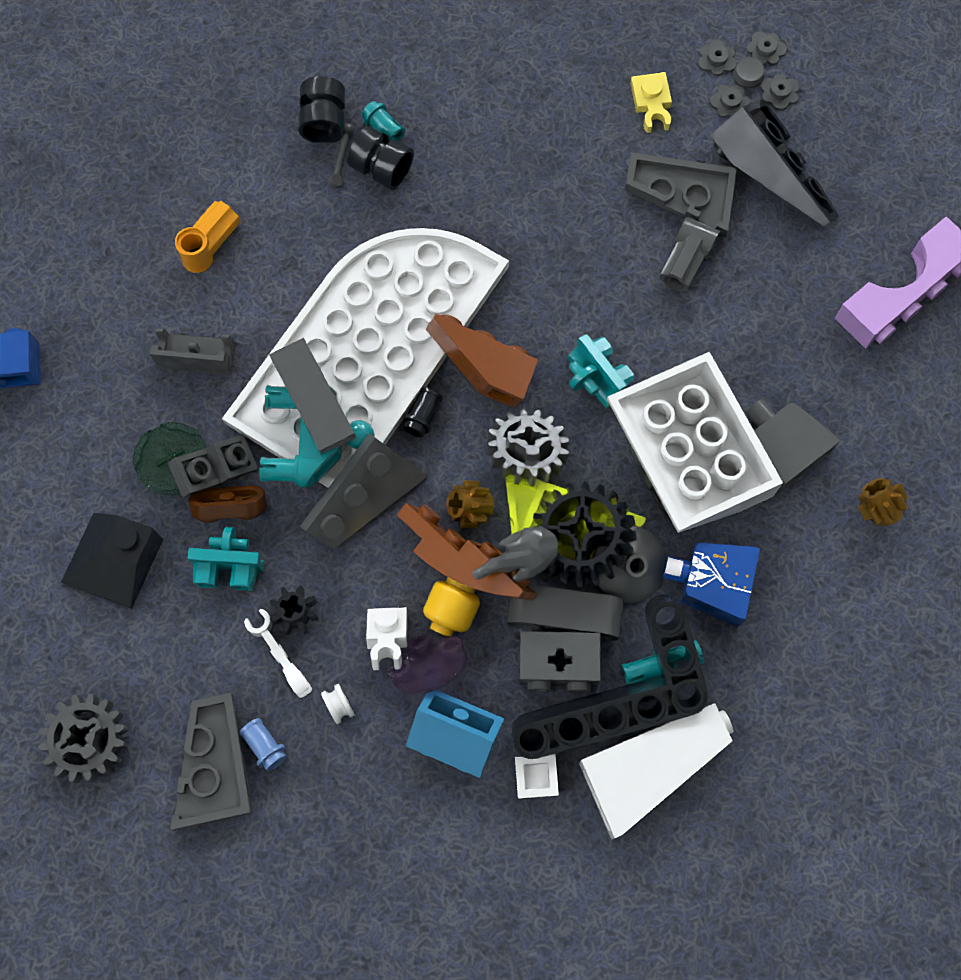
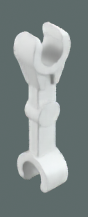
(294, 676)

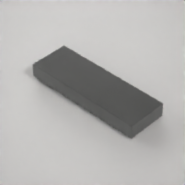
(312, 396)

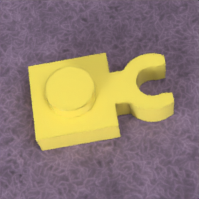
(652, 96)

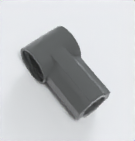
(689, 251)

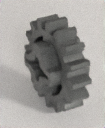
(523, 447)
(68, 748)

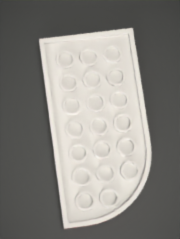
(372, 333)

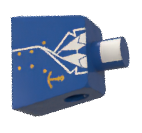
(716, 579)

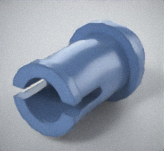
(263, 745)

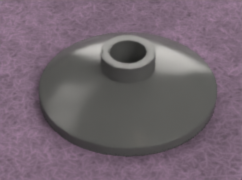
(649, 576)

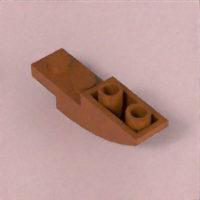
(457, 557)

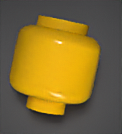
(451, 607)

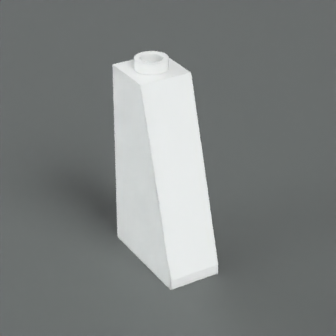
(649, 767)

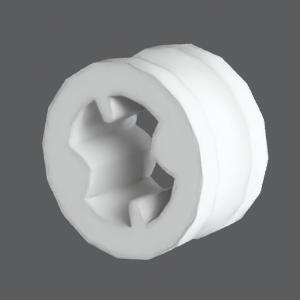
(337, 704)

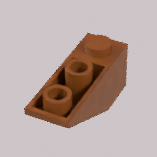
(489, 365)

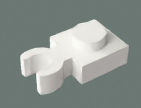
(386, 634)

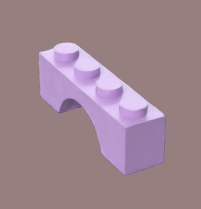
(875, 309)

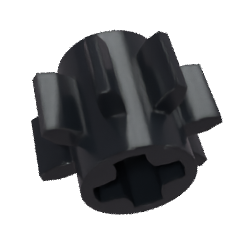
(297, 620)

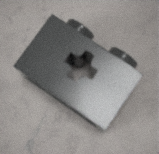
(577, 648)

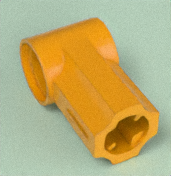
(206, 234)

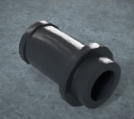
(422, 413)

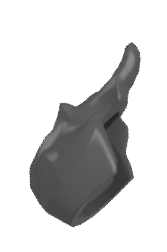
(527, 550)

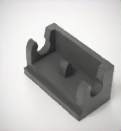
(193, 353)

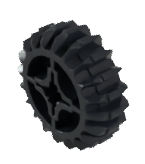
(598, 533)

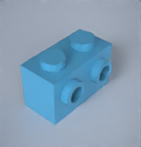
(454, 732)

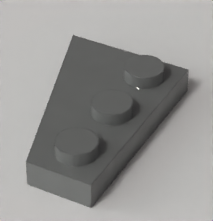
(684, 187)
(213, 768)

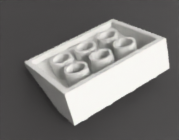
(695, 443)

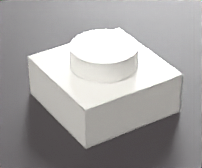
(536, 777)

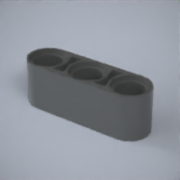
(568, 611)

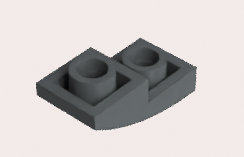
(212, 465)

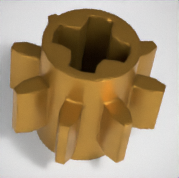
(882, 502)
(470, 504)

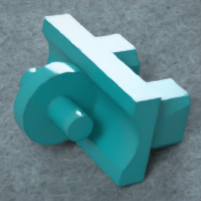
(594, 371)
(209, 561)

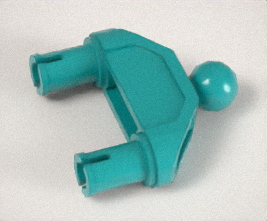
(309, 465)

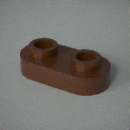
(227, 502)

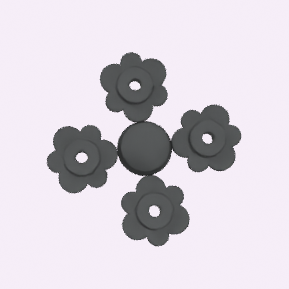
(748, 73)

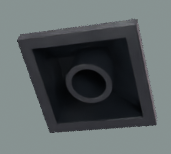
(113, 558)

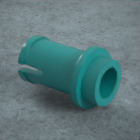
(377, 117)

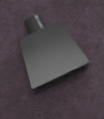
(791, 439)

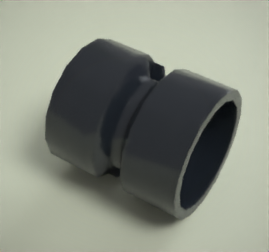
(321, 110)
(376, 156)

